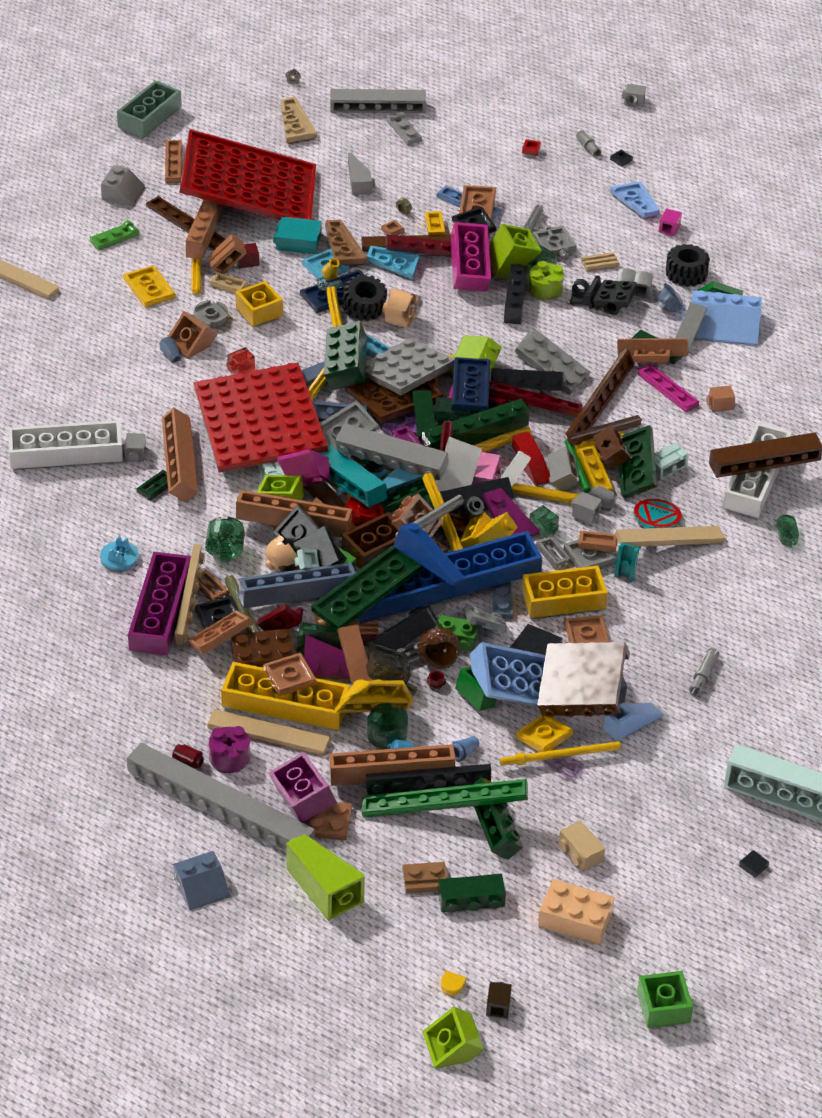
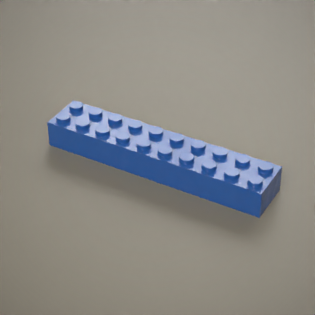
(481, 565)

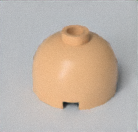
(279, 554)

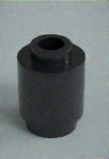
(471, 507)

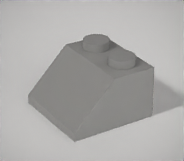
(121, 186)

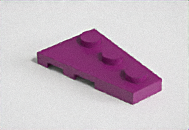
(500, 503)

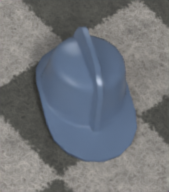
(669, 298)

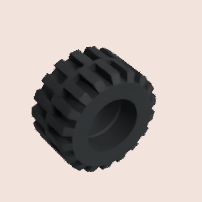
(687, 265)
(364, 287)

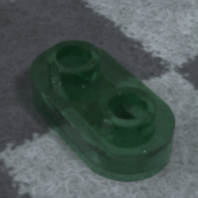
(787, 530)

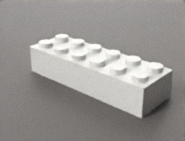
(65, 444)
(749, 491)

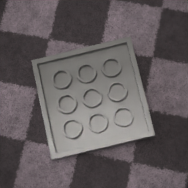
(407, 366)

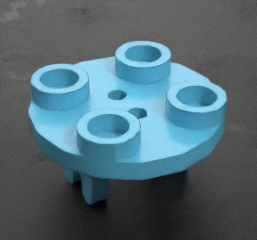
(119, 555)

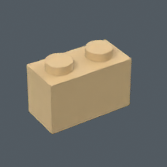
(581, 846)

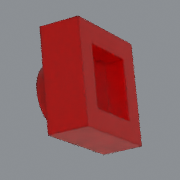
(531, 147)

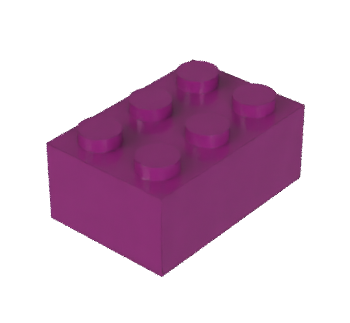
(302, 787)

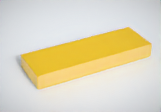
(594, 468)

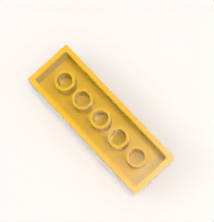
(251, 691)

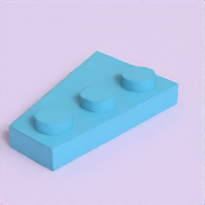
(398, 262)

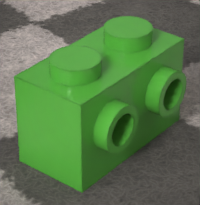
(458, 626)

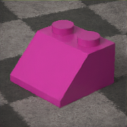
(309, 464)

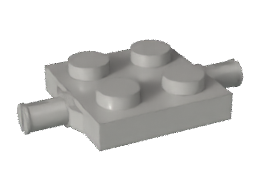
(555, 239)

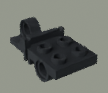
(609, 294)

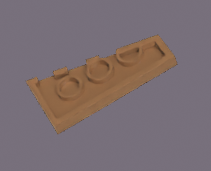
(343, 244)

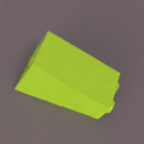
(324, 877)

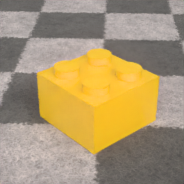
(259, 303)

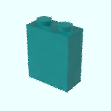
(298, 235)

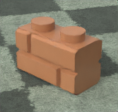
(227, 254)

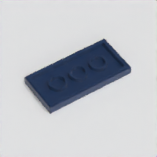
(317, 297)
(471, 384)

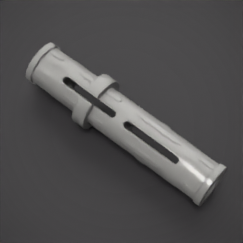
(701, 677)

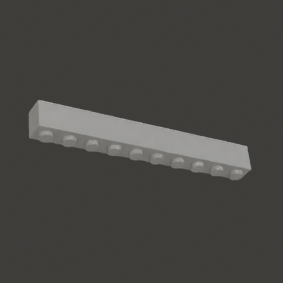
(215, 797)

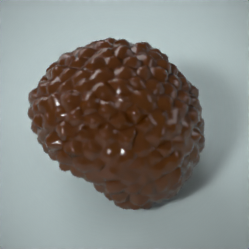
(439, 648)

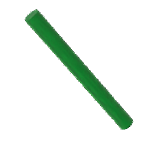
(583, 480)

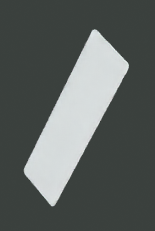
(516, 467)

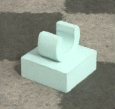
(306, 558)

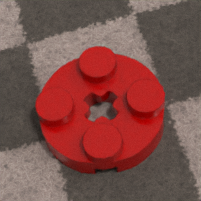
(361, 512)

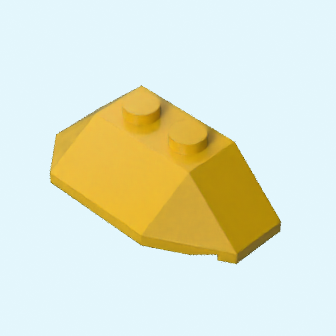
(366, 694)

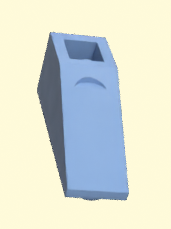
(631, 719)

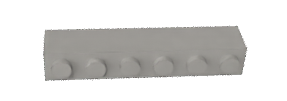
(377, 101)
(391, 451)

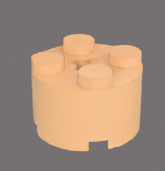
(400, 308)

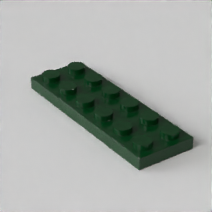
(366, 588)

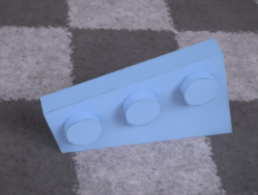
(636, 198)

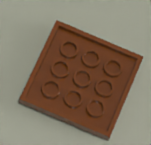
(385, 403)

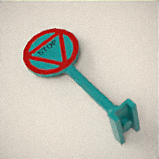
(651, 514)

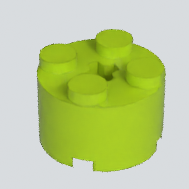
(546, 280)

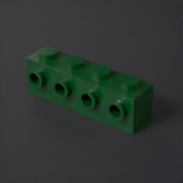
(498, 827)

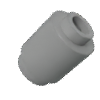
(607, 496)

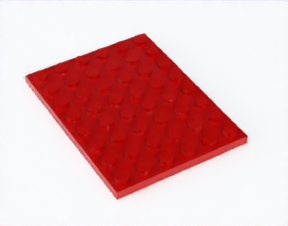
(247, 177)
(259, 416)

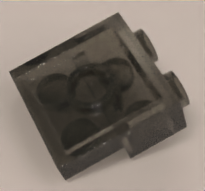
(387, 664)

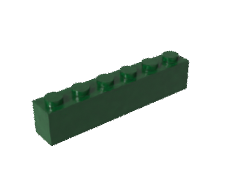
(482, 425)

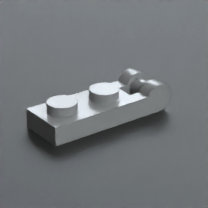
(404, 128)

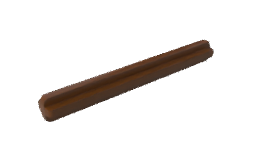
(619, 425)

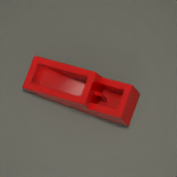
(537, 467)

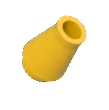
(330, 270)

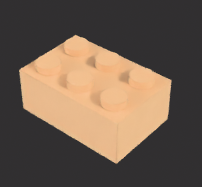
(576, 911)

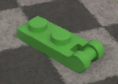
(114, 235)

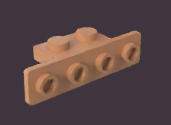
(653, 349)

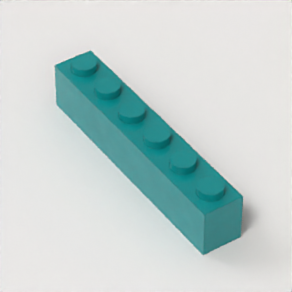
(355, 478)

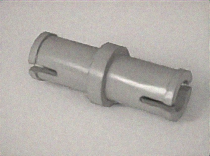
(588, 143)

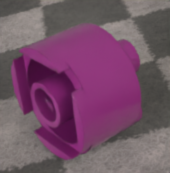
(229, 749)

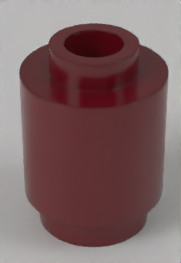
(188, 755)

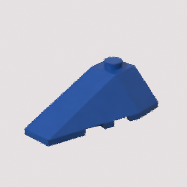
(423, 549)

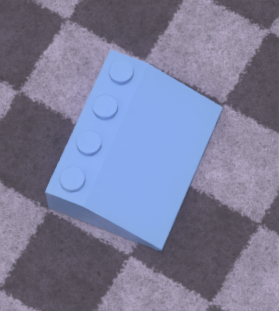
(729, 317)
(508, 673)

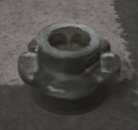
(293, 72)

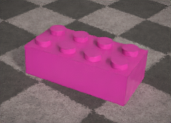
(470, 256)

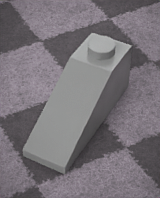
(359, 176)

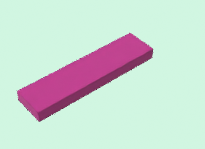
(668, 388)

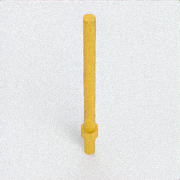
(521, 758)

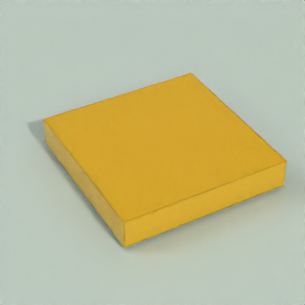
(544, 733)

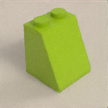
(510, 247)

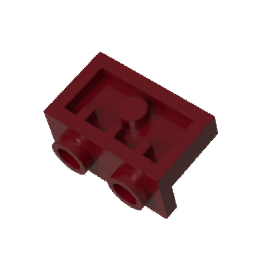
(281, 618)

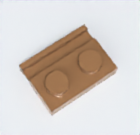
(423, 876)

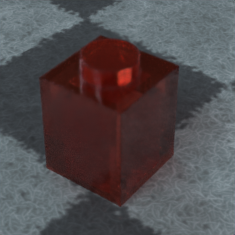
(240, 361)

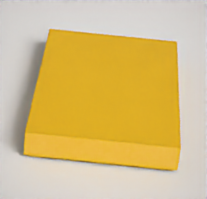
(149, 286)

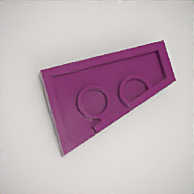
(325, 659)

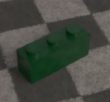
(471, 893)

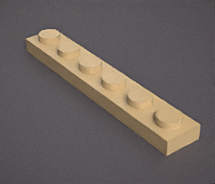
(188, 600)

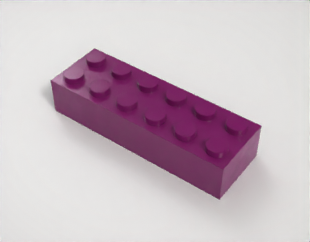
(159, 604)

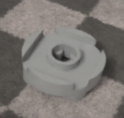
(218, 313)

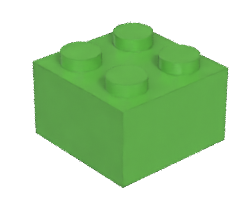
(664, 999)

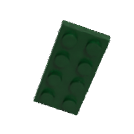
(640, 471)

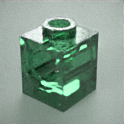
(545, 521)

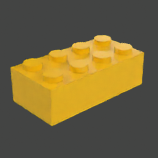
(564, 591)

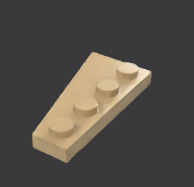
(296, 122)

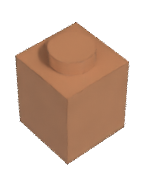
(721, 398)

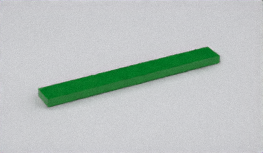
(445, 798)

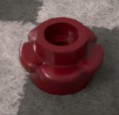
(436, 679)

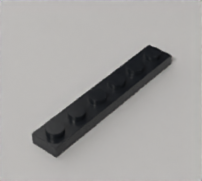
(426, 778)

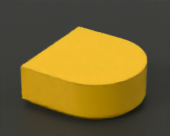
(452, 983)

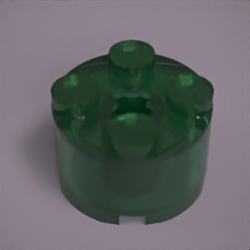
(225, 538)
(386, 724)

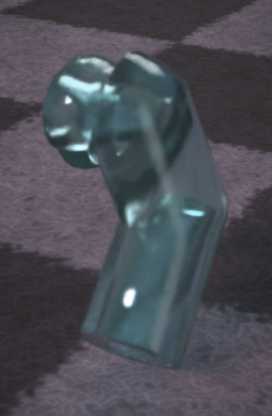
(322, 284)

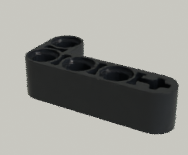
(417, 623)

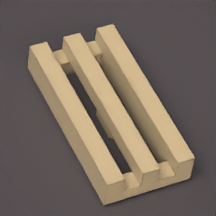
(600, 261)
(227, 283)

